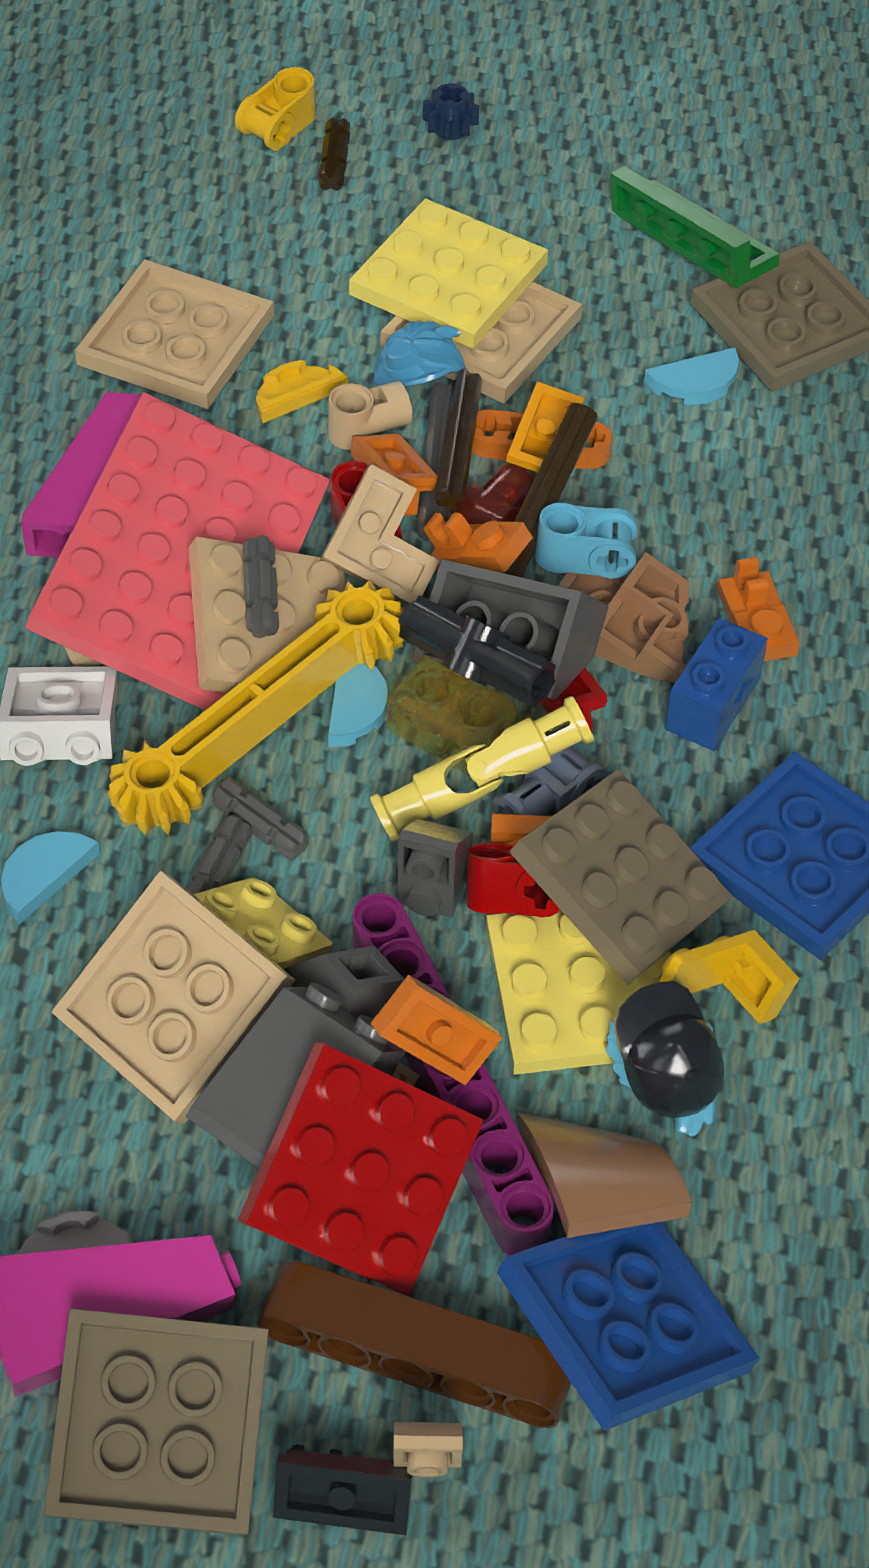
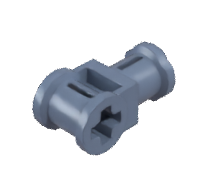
(551, 786)

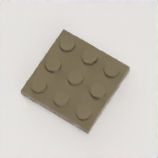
(789, 318)
(621, 875)
(157, 1423)

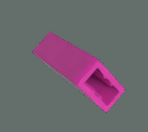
(68, 487)
(146, 1278)

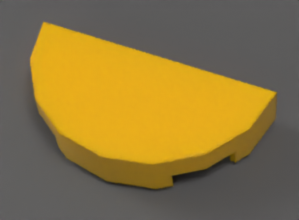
(295, 386)

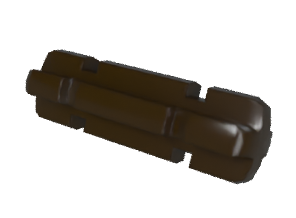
(334, 154)

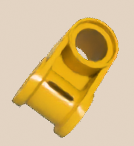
(279, 108)

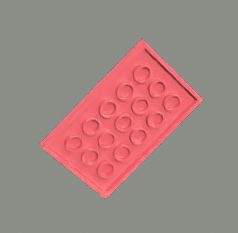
(126, 567)

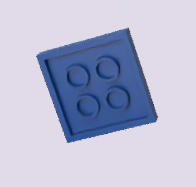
(796, 854)
(627, 1320)

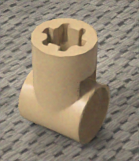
(365, 411)

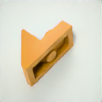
(539, 425)

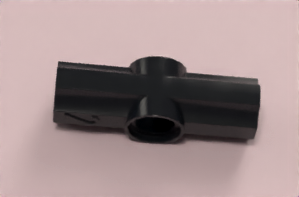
(477, 651)

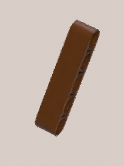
(415, 1343)

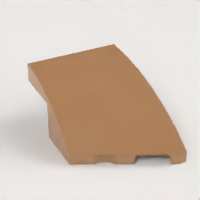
(643, 619)
(603, 1176)

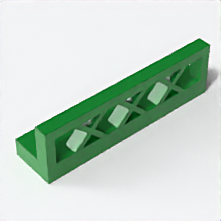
(689, 229)

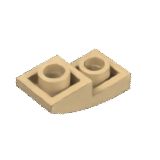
(428, 1447)

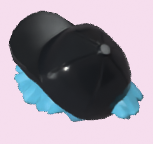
(667, 1054)

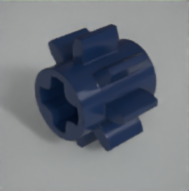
(451, 111)

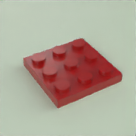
(361, 1169)

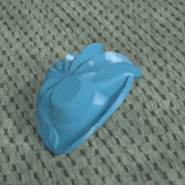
(418, 354)

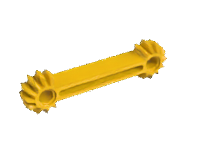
(167, 780)

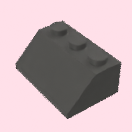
(536, 615)

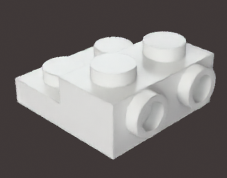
(58, 714)

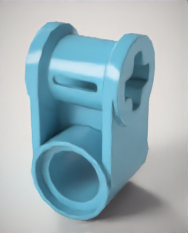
(580, 540)

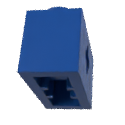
(716, 684)

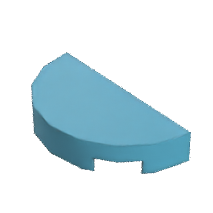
(697, 378)
(357, 705)
(43, 868)

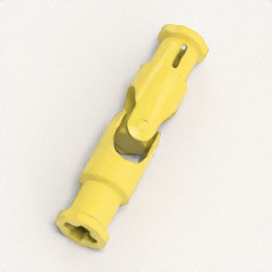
(515, 752)

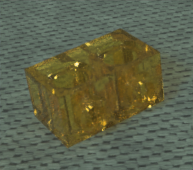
(446, 712)

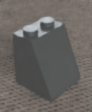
(258, 1079)

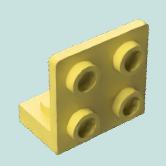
(267, 921)

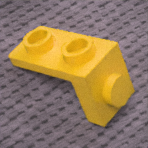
(743, 966)

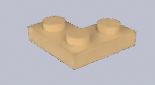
(366, 540)

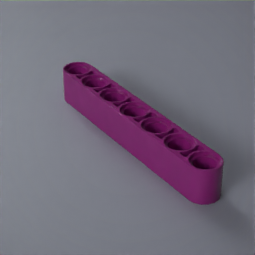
(498, 1141)

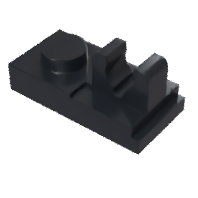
(342, 1491)

